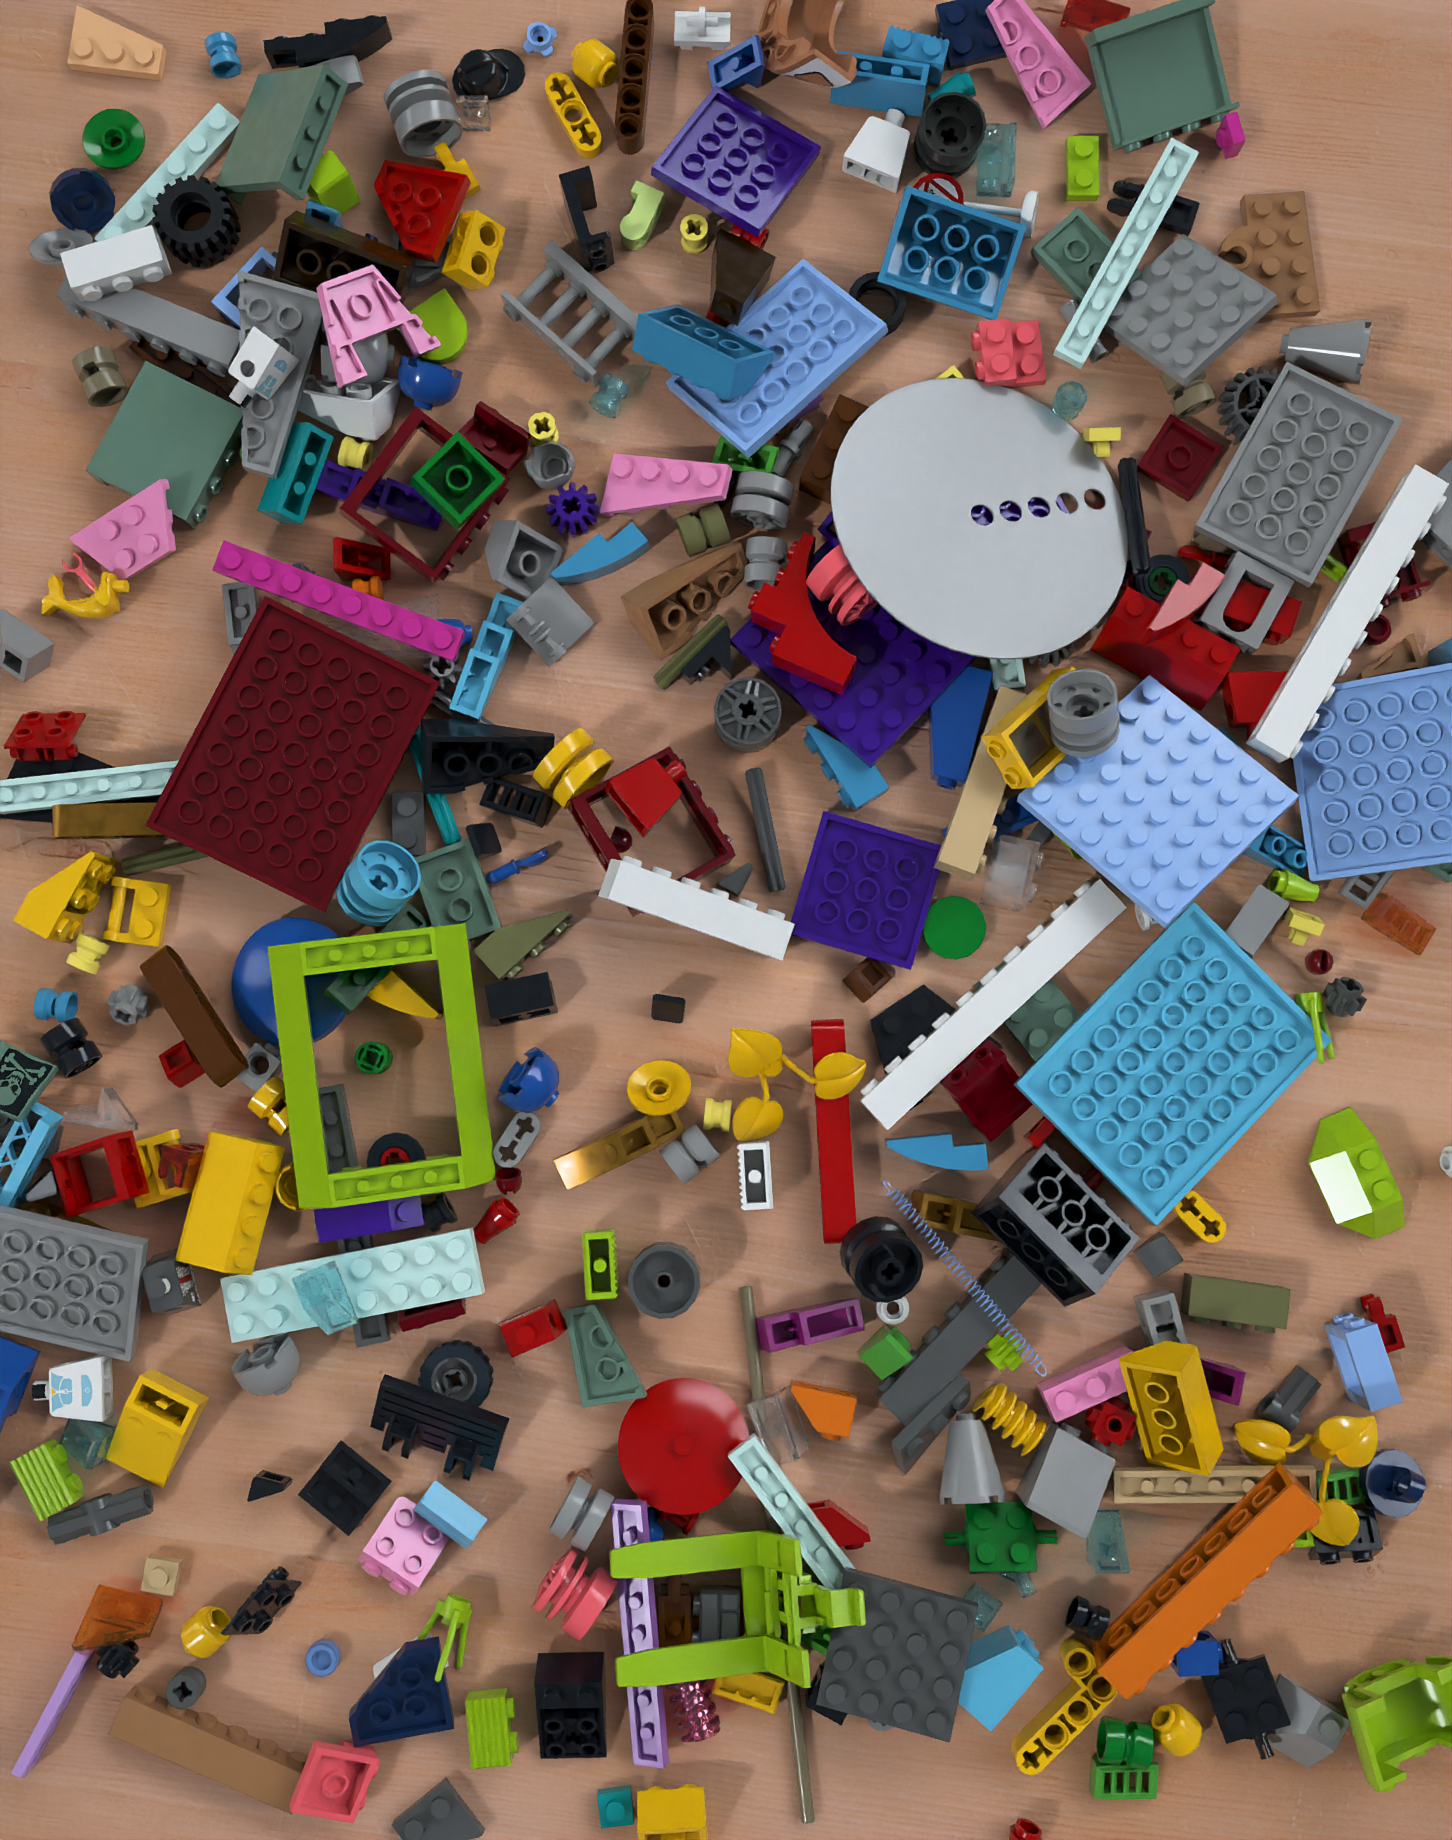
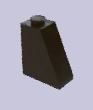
(737, 276)

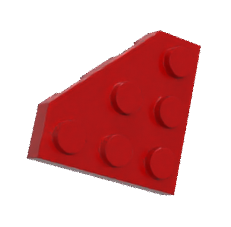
(421, 205)

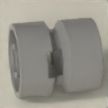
(765, 560)
(690, 1153)

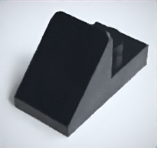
(716, 652)

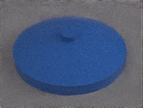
(253, 983)

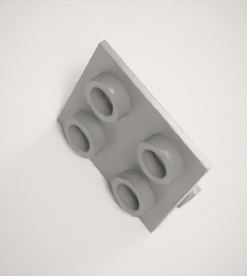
(550, 621)

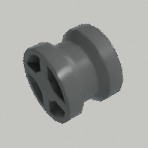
(193, 1683)

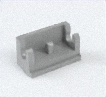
(1256, 919)

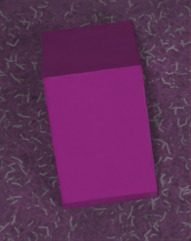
(1223, 1381)

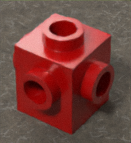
(1100, 1415)

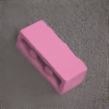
(1084, 1385)

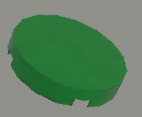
(954, 927)

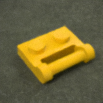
(147, 913)
(150, 1161)

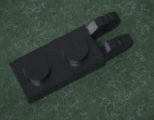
(1177, 219)

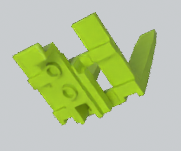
(759, 1556)

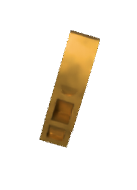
(616, 1148)

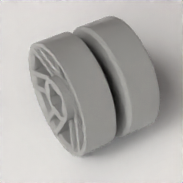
(762, 500)
(581, 1514)

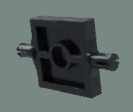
(1246, 1699)

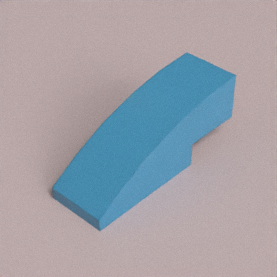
(602, 557)
(940, 1151)

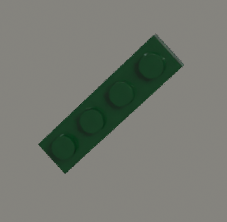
(355, 984)

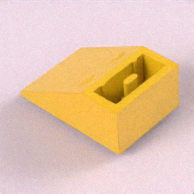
(62, 902)
(155, 1426)

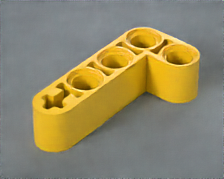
(1058, 1711)

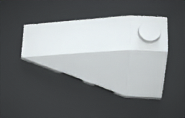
(353, 409)

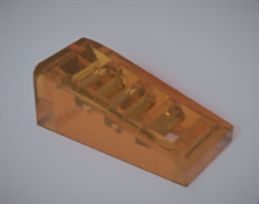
(1382, 911)

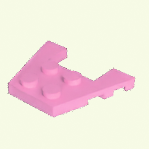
(362, 308)

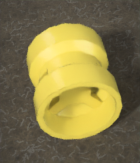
(87, 953)

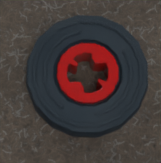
(403, 1144)

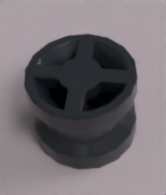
(438, 1212)

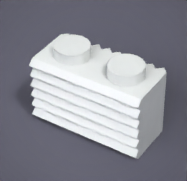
(755, 1175)

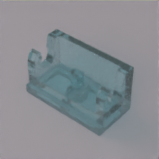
(997, 161)

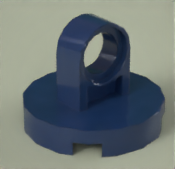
(82, 200)
(1392, 1483)

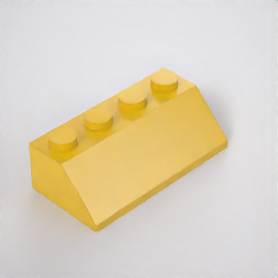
(230, 1203)
(1173, 1407)

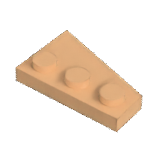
(112, 49)

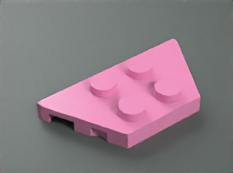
(132, 533)

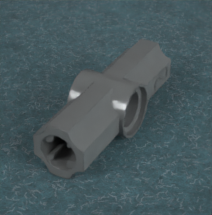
(100, 1514)

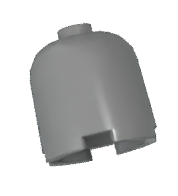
(373, 354)

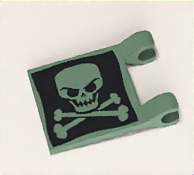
(21, 1080)

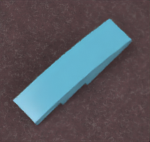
(486, 659)

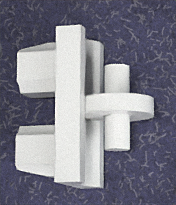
(702, 29)

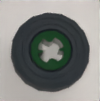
(1164, 566)

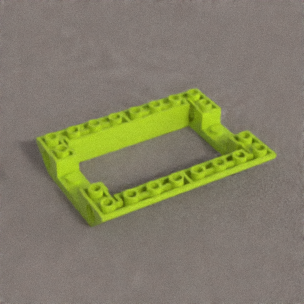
(364, 1185)

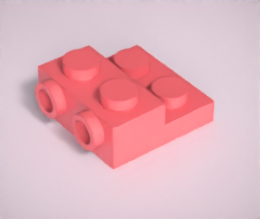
(1009, 353)
(335, 1781)

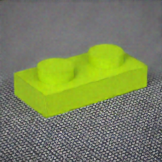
(1082, 168)

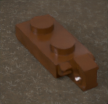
(674, 1613)

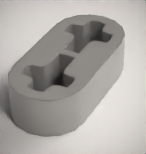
(510, 1135)

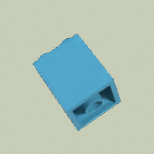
(998, 1674)

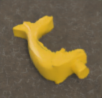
(98, 606)

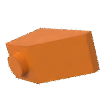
(826, 1408)

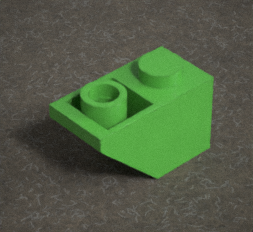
(885, 1351)

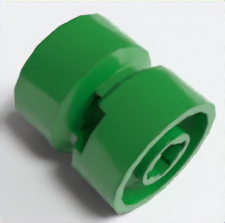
(1125, 1743)

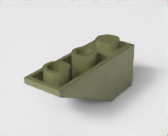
(513, 944)

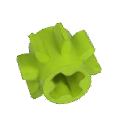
(1003, 1353)

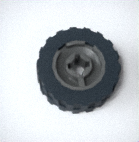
(460, 1357)

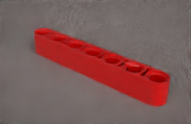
(833, 1141)

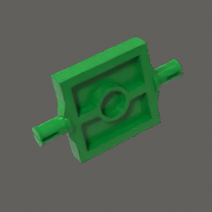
(1000, 1538)

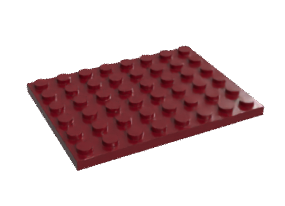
(293, 754)

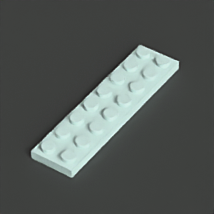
(376, 1280)

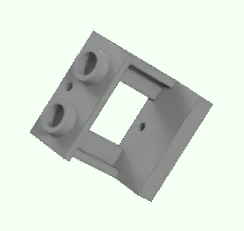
(1236, 567)

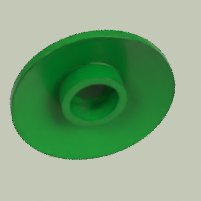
(111, 127)

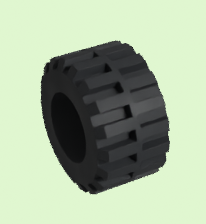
(184, 201)

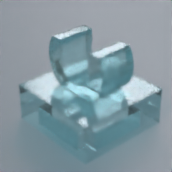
(987, 1606)

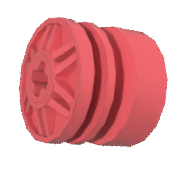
(837, 581)
(574, 1593)

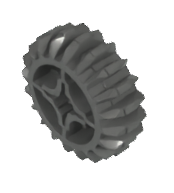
(1258, 387)

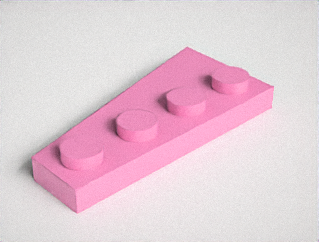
(1038, 60)
(661, 482)

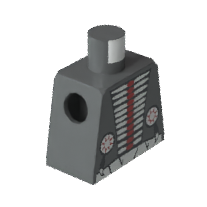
(170, 1284)

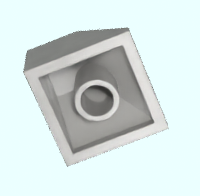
(520, 557)
(1314, 1725)

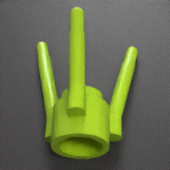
(1313, 1006)
(455, 1613)

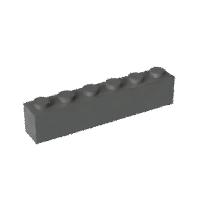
(957, 1339)

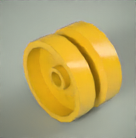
(573, 767)

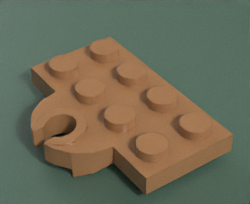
(1277, 251)

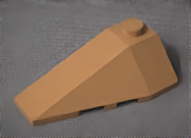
(676, 601)

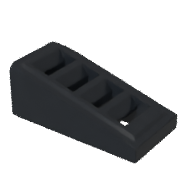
(535, 808)

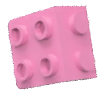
(403, 1548)

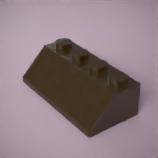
(320, 251)

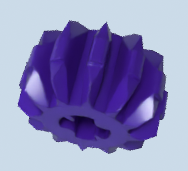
(574, 520)

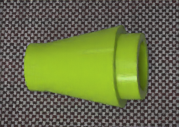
(1292, 887)

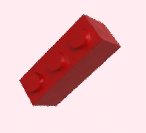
(1246, 604)

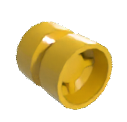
(268, 1101)

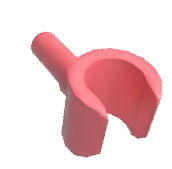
(80, 572)

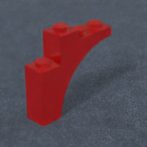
(803, 643)

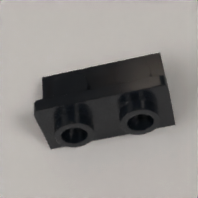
(1361, 1549)

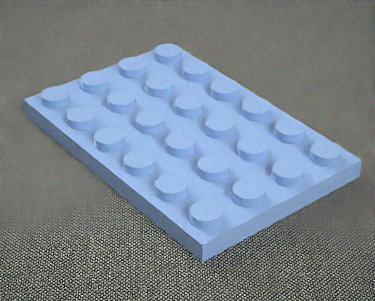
(815, 339)

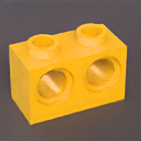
(469, 249)

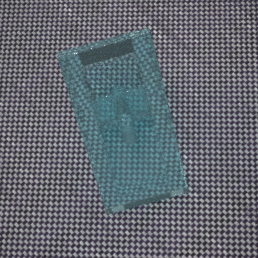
(87, 1441)
(1107, 1544)

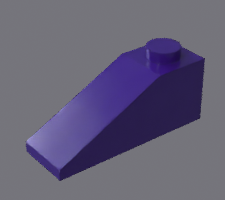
(368, 1218)

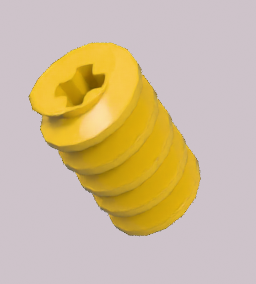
(1011, 1416)

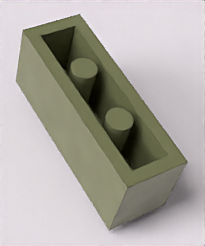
(1235, 1302)

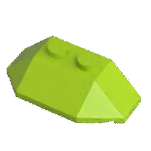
(1355, 1176)

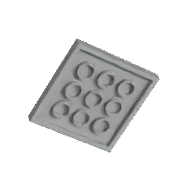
(1187, 310)

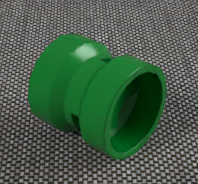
(378, 1059)

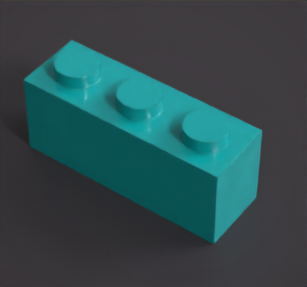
(290, 493)

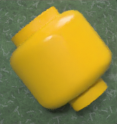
(594, 63)
(202, 1631)
(1176, 1729)

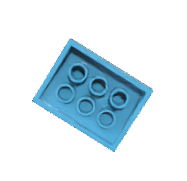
(950, 253)

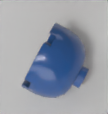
(427, 382)
(531, 1084)

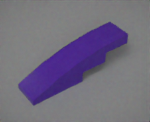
(387, 499)

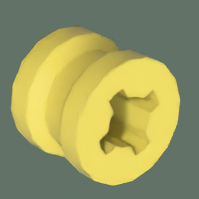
(355, 454)
(717, 1115)

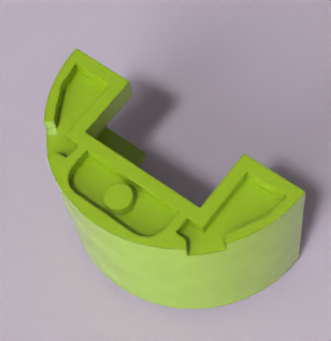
(1399, 1714)

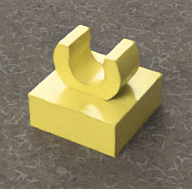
(1101, 438)
(1301, 925)

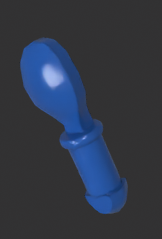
(513, 867)

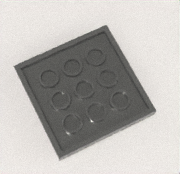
(904, 1661)

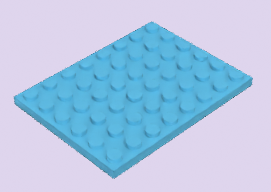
(1172, 1063)

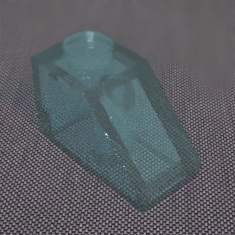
(325, 1298)

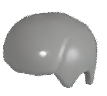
(550, 465)

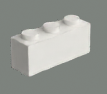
(116, 264)

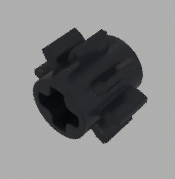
(117, 1659)

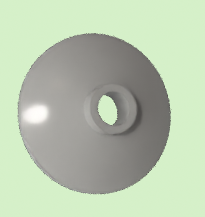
(49, 245)

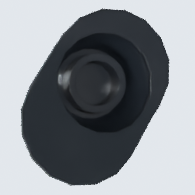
(488, 73)

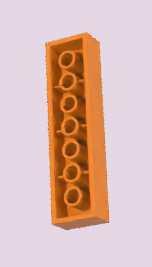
(1205, 1581)

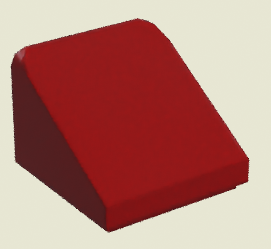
(181, 1064)

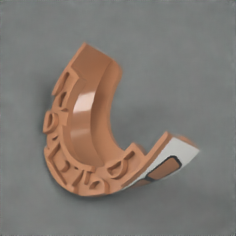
(800, 42)

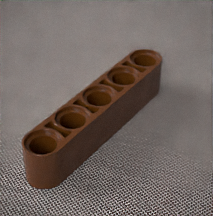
(634, 88)
(194, 1016)

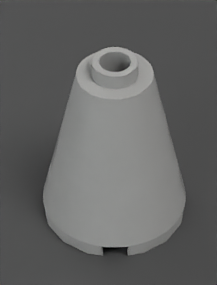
(1329, 348)
(969, 1464)

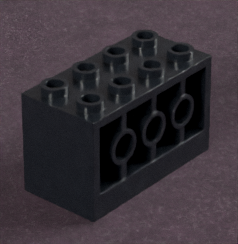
(1056, 1225)

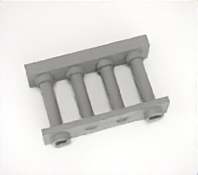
(580, 284)

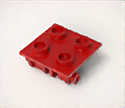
(45, 735)

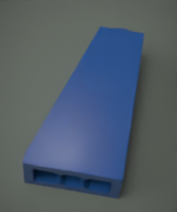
(955, 726)

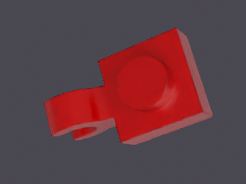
(1387, 1323)

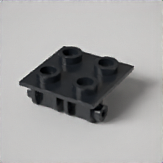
(259, 1609)

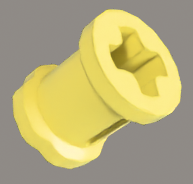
(691, 227)
(543, 421)

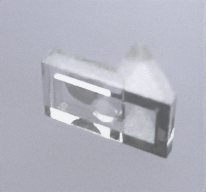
(110, 1114)

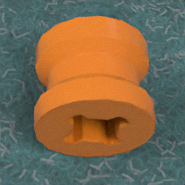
(371, 587)

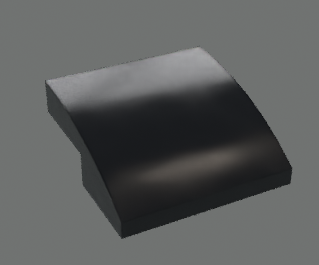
(344, 1488)

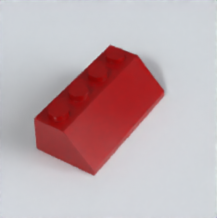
(1185, 662)

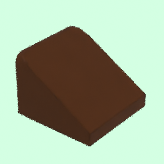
(866, 979)

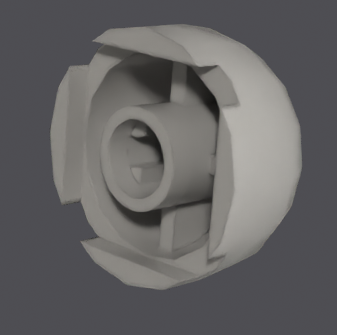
(268, 1368)

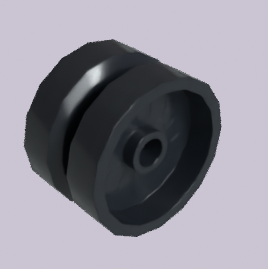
(881, 1259)

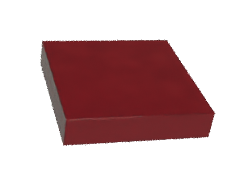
(1179, 457)

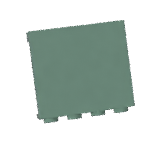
(1159, 73)
(282, 132)
(174, 435)

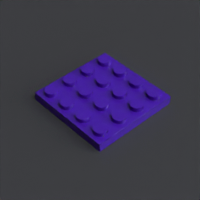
(736, 161)
(866, 890)

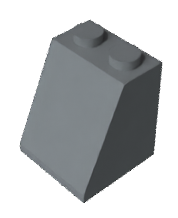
(1067, 1478)

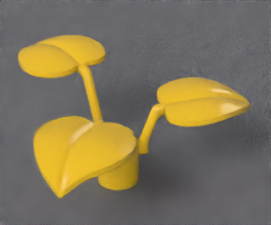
(760, 1054)
(1348, 1437)

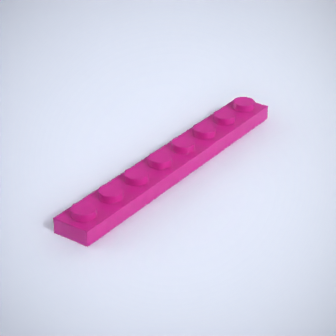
(338, 601)

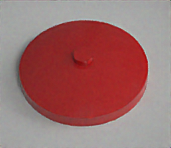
(679, 1445)

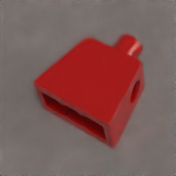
(1248, 696)
(647, 792)

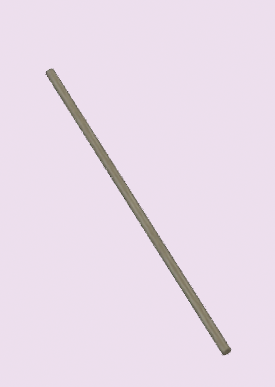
(792, 1689)

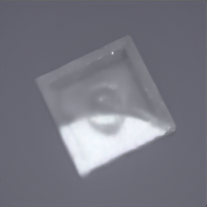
(1011, 873)

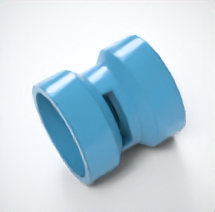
(223, 60)
(55, 1005)

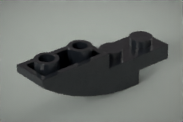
(341, 39)

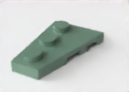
(599, 1359)

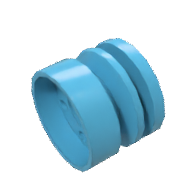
(378, 883)

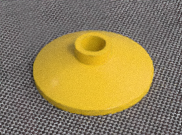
(655, 1078)

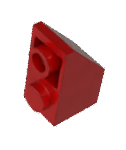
(841, 1525)

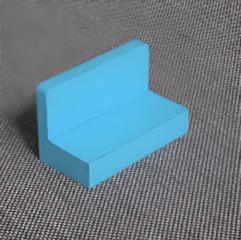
(450, 1514)

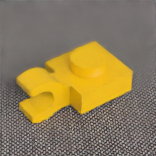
(448, 163)

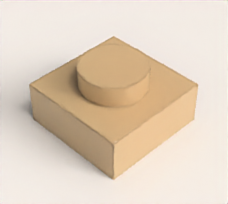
(161, 1575)

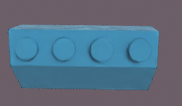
(700, 351)

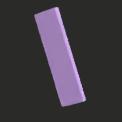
(53, 1712)

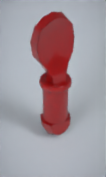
(1196, 553)

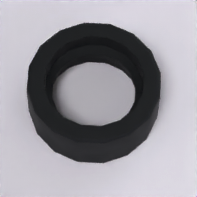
(869, 282)

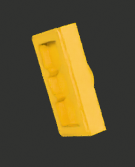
(754, 1689)

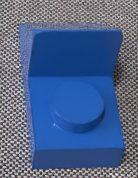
(738, 65)

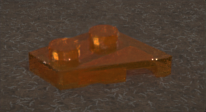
(116, 1618)

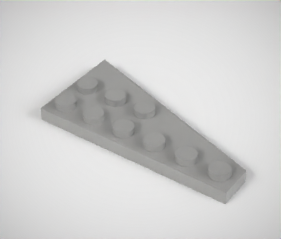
(294, 322)

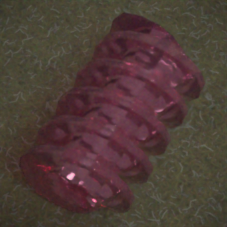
(696, 1708)

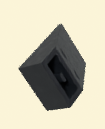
(571, 1705)

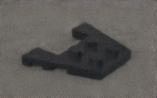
(905, 1021)

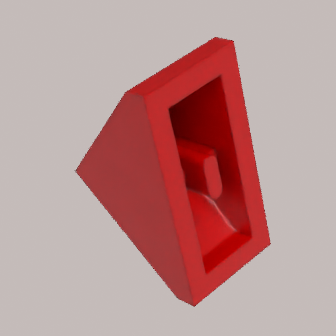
(360, 560)

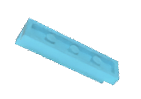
(27, 1163)

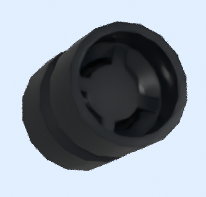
(66, 1037)

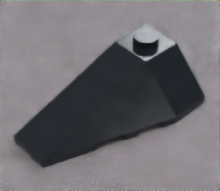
(469, 753)

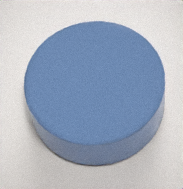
(323, 1657)

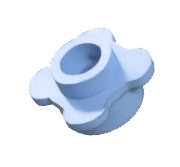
(536, 31)

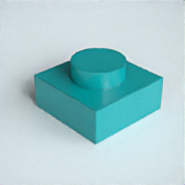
(615, 1806)

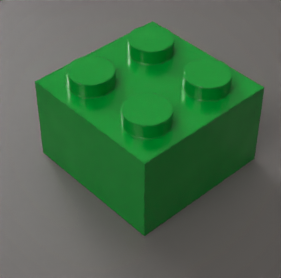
(457, 480)

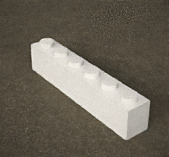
(696, 909)

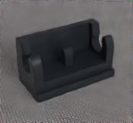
(521, 999)

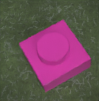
(1230, 135)

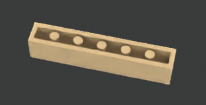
(977, 802)

